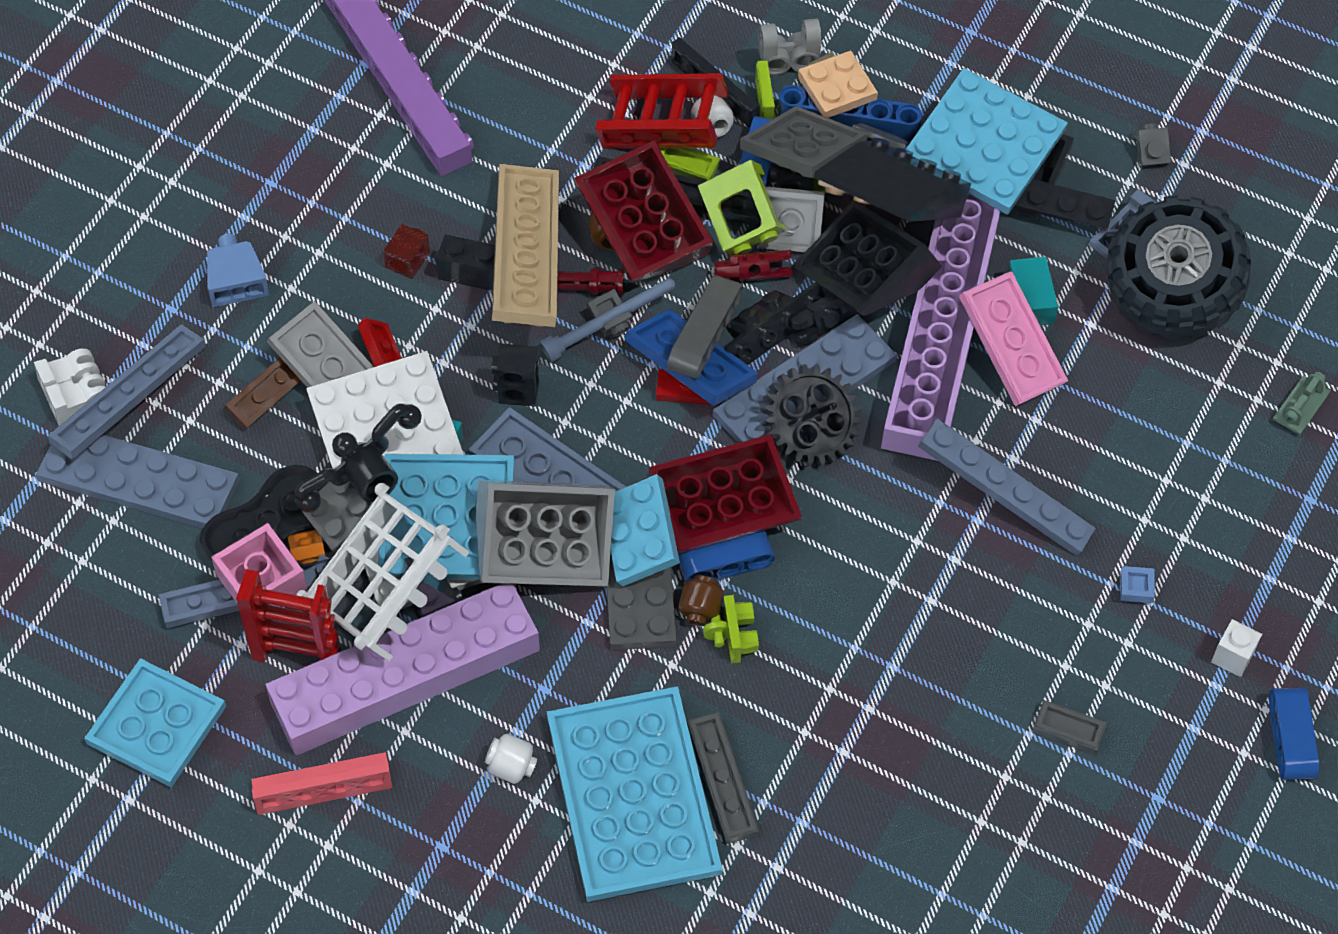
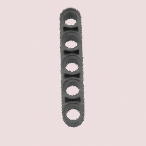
(705, 327)

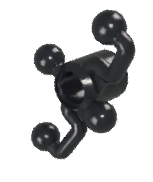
(360, 461)

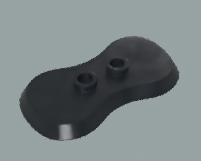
(271, 505)

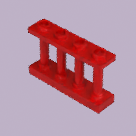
(666, 133)
(262, 631)

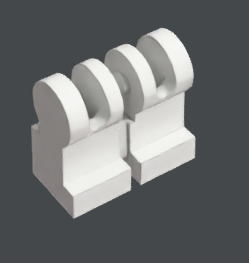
(69, 382)

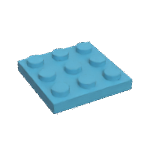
(155, 722)

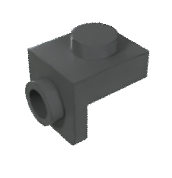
(1152, 145)
(605, 303)

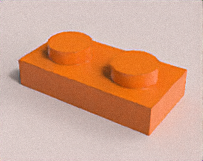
(306, 546)

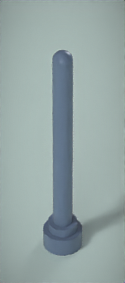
(556, 346)

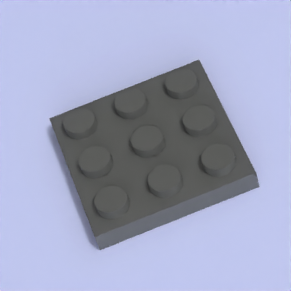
(801, 140)

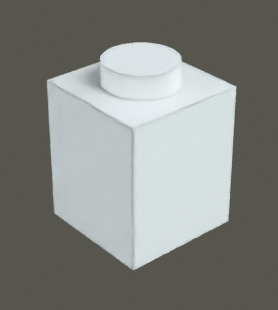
(1236, 648)

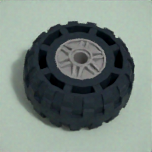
(1178, 267)

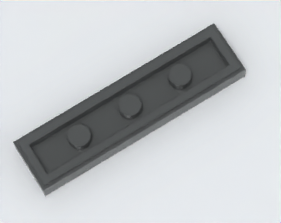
(722, 778)

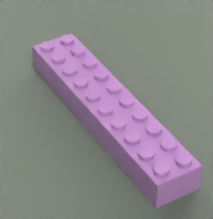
(940, 329)

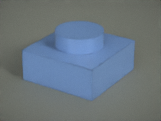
(1137, 584)

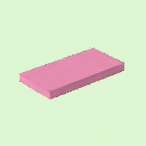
(1013, 338)

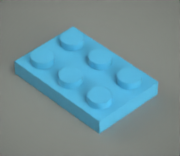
(642, 531)

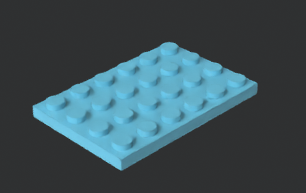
(633, 794)

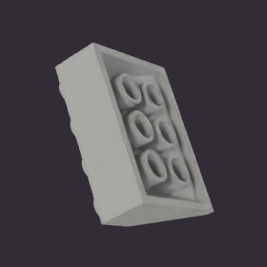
(544, 532)

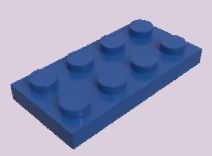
(722, 374)

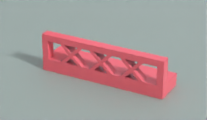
(321, 783)

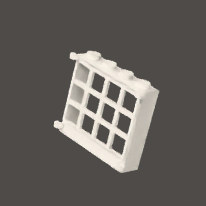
(357, 553)

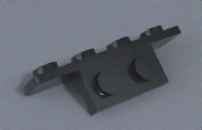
(768, 322)

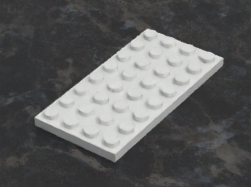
(364, 398)

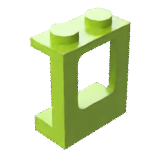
(728, 184)

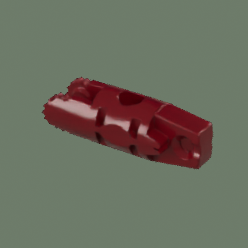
(739, 266)

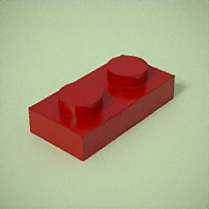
(379, 341)

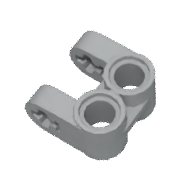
(794, 52)

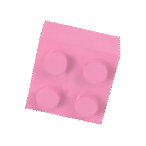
(262, 553)

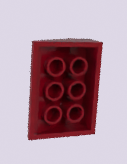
(645, 213)
(727, 493)

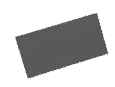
(1069, 727)

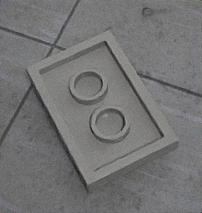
(317, 348)

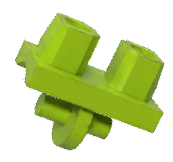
(734, 615)

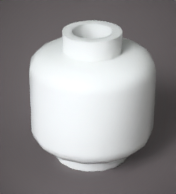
(720, 115)
(510, 758)

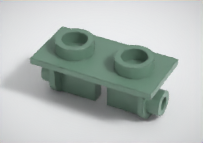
(1303, 403)

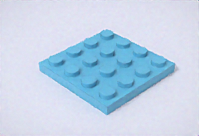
(988, 139)
(443, 492)

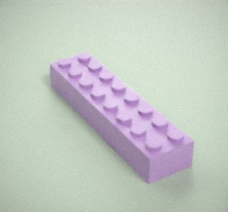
(427, 660)

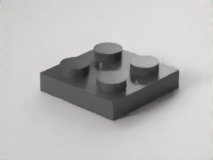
(338, 513)

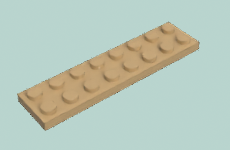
(526, 246)

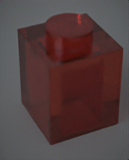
(406, 251)

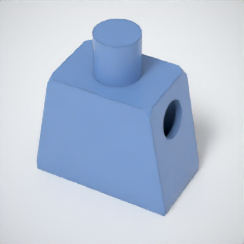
(234, 272)

